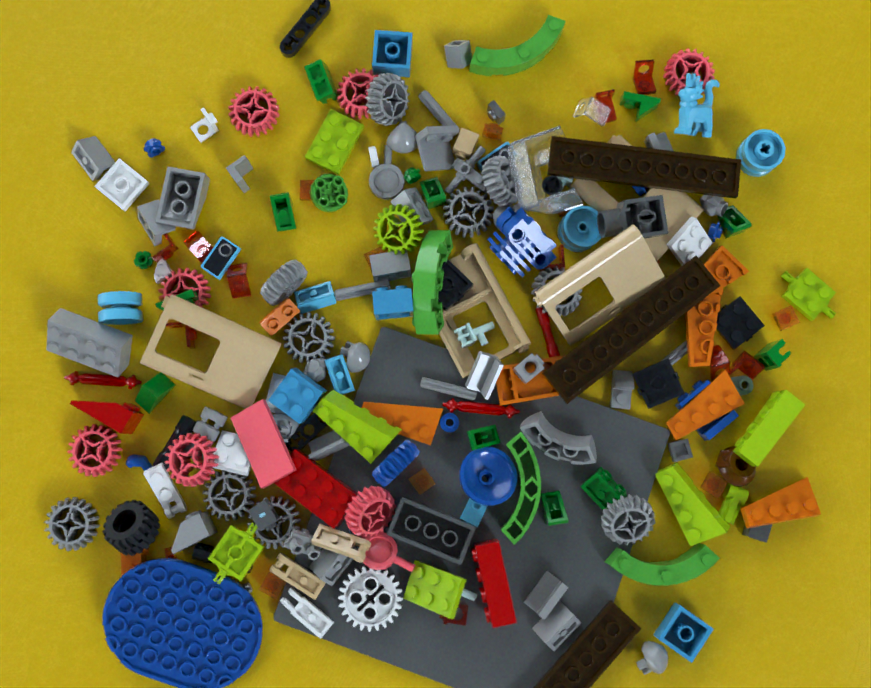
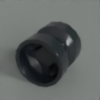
(550, 183)

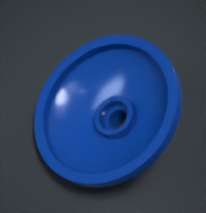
(497, 469)

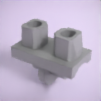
(300, 542)

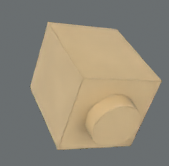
(465, 144)

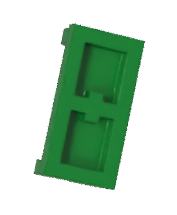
(321, 81)
(770, 355)

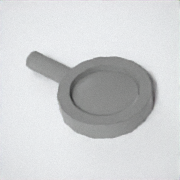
(386, 179)

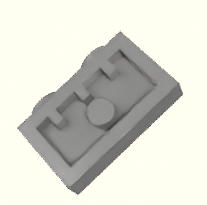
(435, 147)

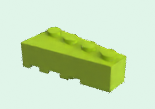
(356, 425)
(768, 427)
(693, 511)

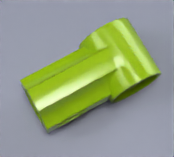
(734, 498)

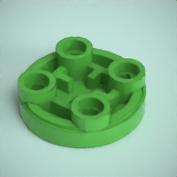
(329, 192)

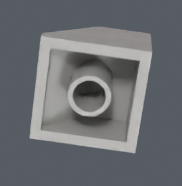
(193, 530)

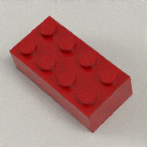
(317, 489)
(495, 583)

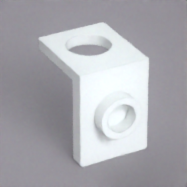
(209, 121)

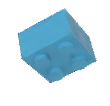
(392, 53)
(392, 303)
(297, 395)
(683, 632)

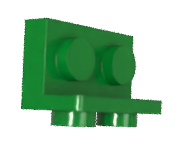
(603, 488)

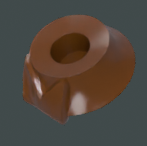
(734, 468)

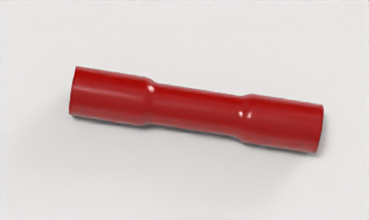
(544, 322)

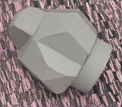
(713, 205)
(316, 369)

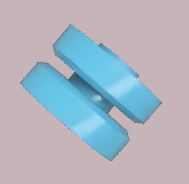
(761, 152)
(579, 229)
(120, 308)

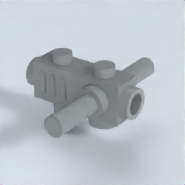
(466, 170)

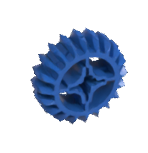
(395, 463)

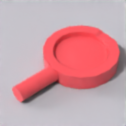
(384, 553)

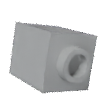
(520, 370)

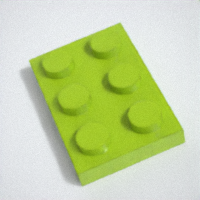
(334, 141)
(434, 589)

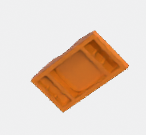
(513, 390)

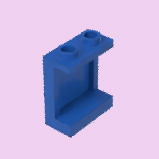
(711, 429)

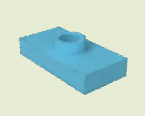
(473, 512)

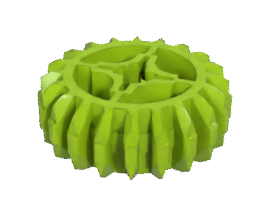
(388, 217)

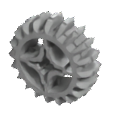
(387, 87)
(499, 181)
(462, 197)
(283, 282)
(573, 300)
(310, 330)
(246, 490)
(639, 521)
(54, 523)
(278, 530)

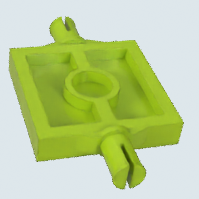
(808, 294)
(236, 553)

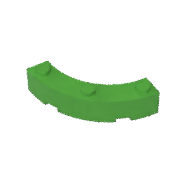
(520, 57)
(429, 281)
(529, 489)
(664, 573)

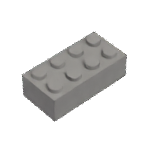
(88, 342)

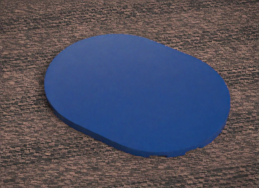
(182, 625)

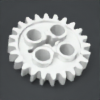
(383, 610)

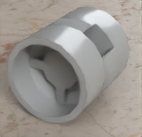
(207, 429)

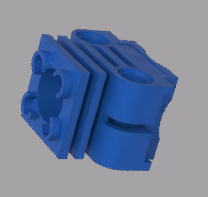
(522, 241)

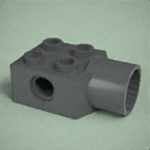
(645, 213)

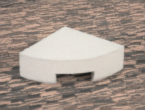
(162, 269)

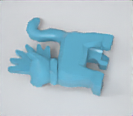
(695, 116)

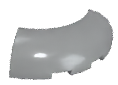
(557, 443)

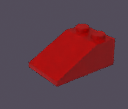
(120, 417)

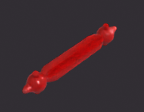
(103, 380)
(480, 408)

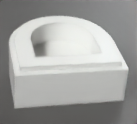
(373, 156)

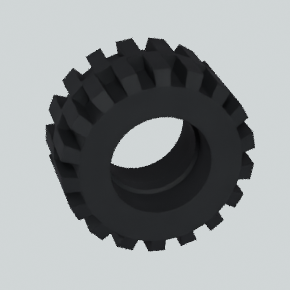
(131, 527)

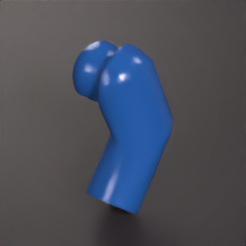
(138, 461)

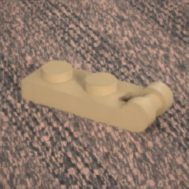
(341, 542)
(298, 576)

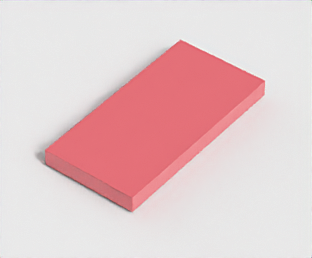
(263, 443)

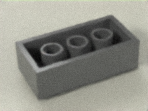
(431, 530)

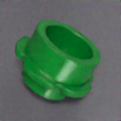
(412, 175)
(138, 260)

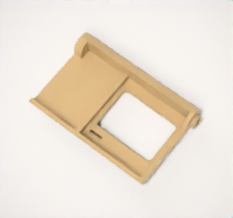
(677, 205)
(624, 267)
(485, 289)
(237, 365)

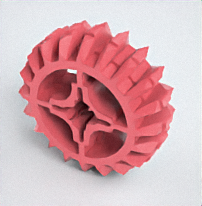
(682, 62)
(352, 82)
(239, 107)
(182, 285)
(84, 439)
(181, 471)
(370, 511)

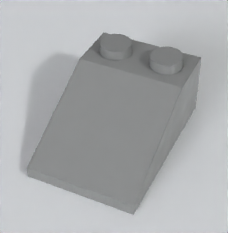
(182, 197)

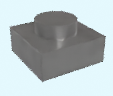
(495, 113)
(680, 450)

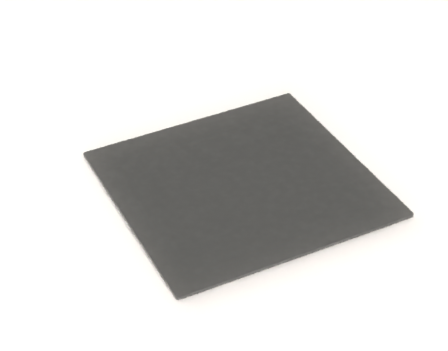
(570, 551)

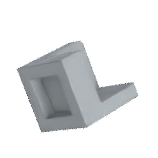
(458, 53)

